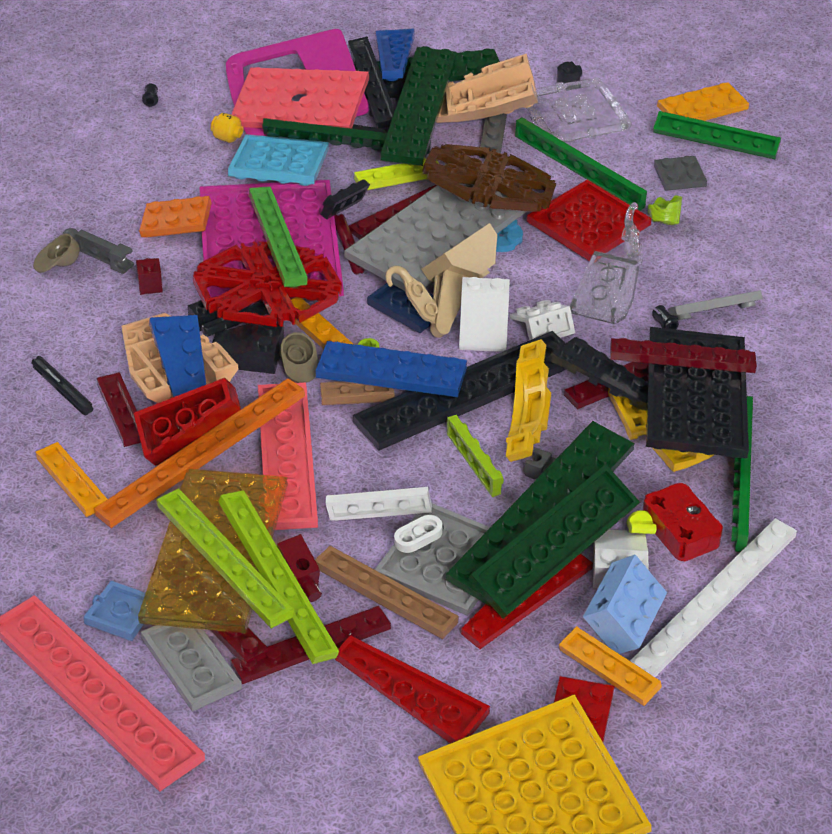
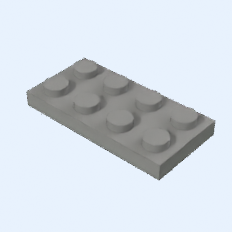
(191, 664)

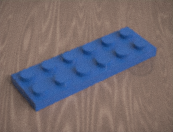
(391, 368)

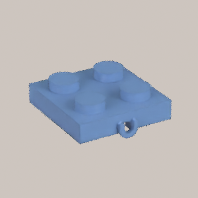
(116, 611)

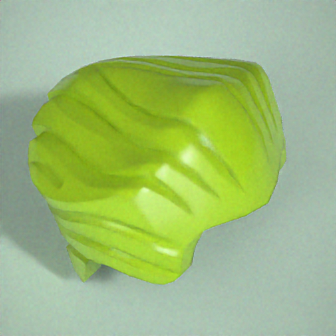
(665, 210)

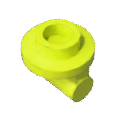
(641, 523)

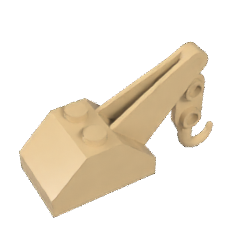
(466, 259)

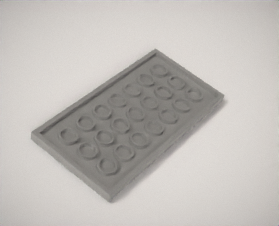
(425, 233)

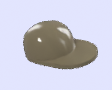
(60, 252)
(299, 357)

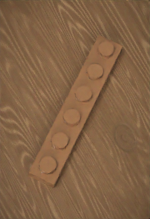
(387, 592)

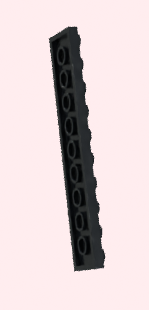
(420, 411)

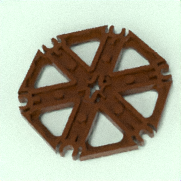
(489, 178)

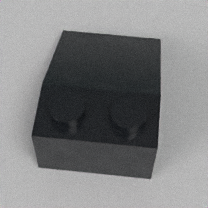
(253, 346)

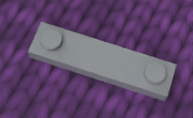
(745, 299)

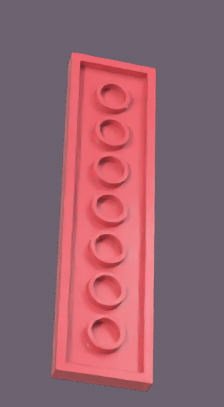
(289, 454)

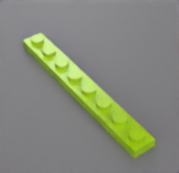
(225, 558)
(278, 574)

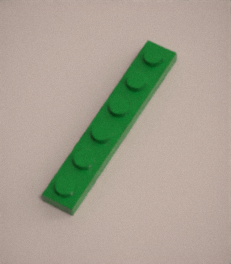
(717, 135)

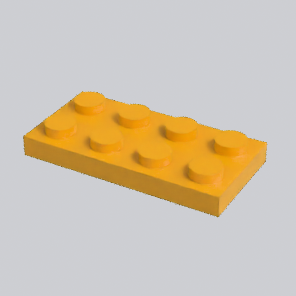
(705, 103)

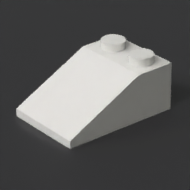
(616, 546)

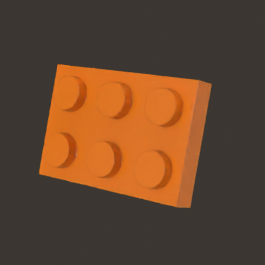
(175, 216)

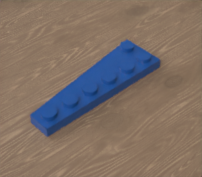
(394, 51)
(179, 352)

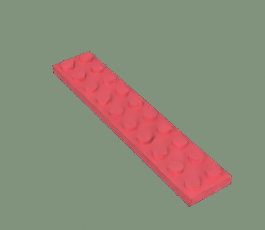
(99, 694)

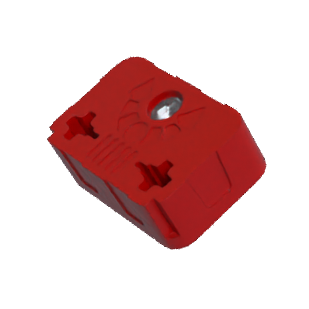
(683, 522)

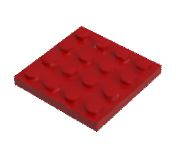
(586, 219)

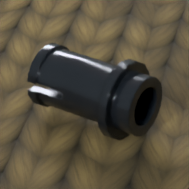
(150, 96)
(665, 318)

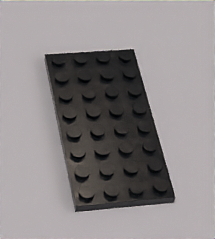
(697, 406)

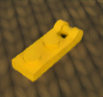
(630, 416)

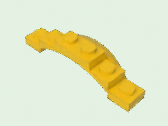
(530, 401)

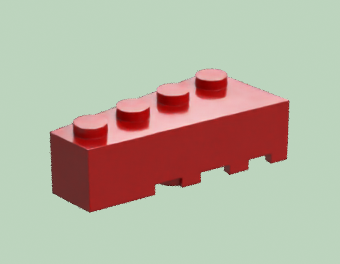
(184, 418)

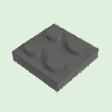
(680, 173)

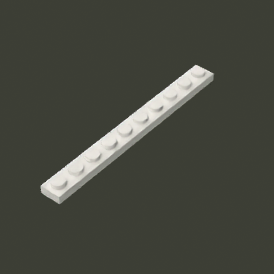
(714, 598)

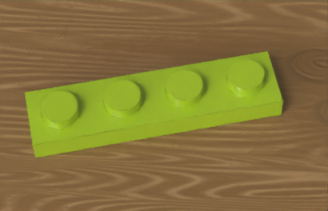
(474, 455)

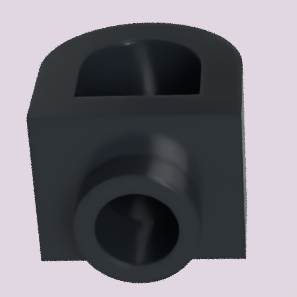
(568, 72)

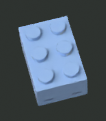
(625, 604)

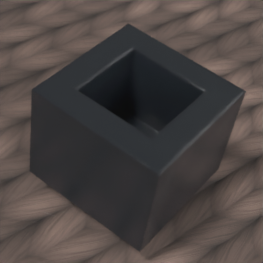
(203, 314)

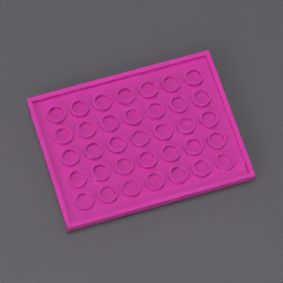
(235, 222)

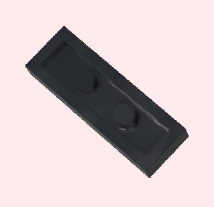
(344, 199)

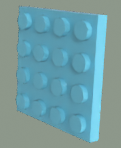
(278, 159)

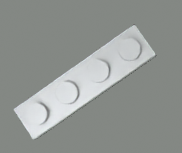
(379, 503)

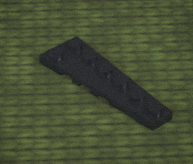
(582, 358)

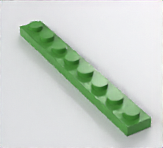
(278, 237)

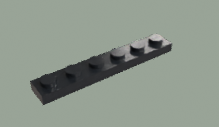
(375, 90)

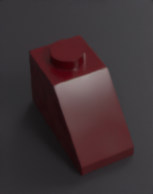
(149, 276)

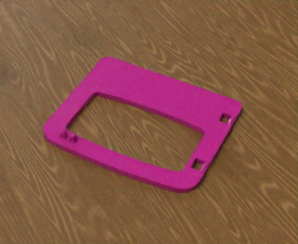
(316, 51)

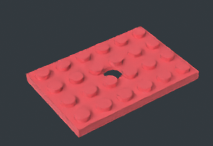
(329, 100)

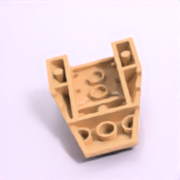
(490, 93)
(146, 364)

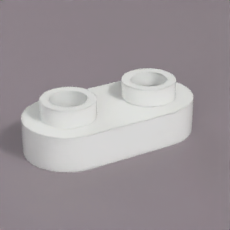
(415, 534)

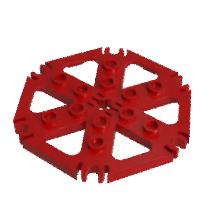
(264, 282)

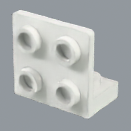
(545, 318)

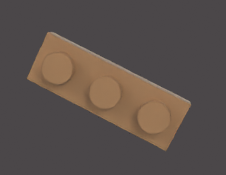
(353, 393)

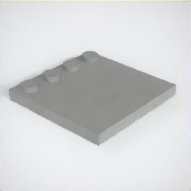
(427, 567)

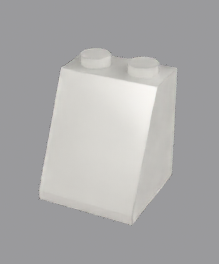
(484, 314)

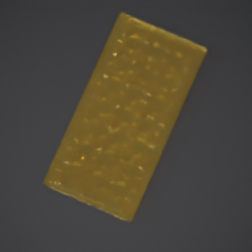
(184, 584)

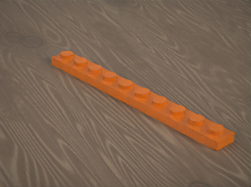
(198, 453)

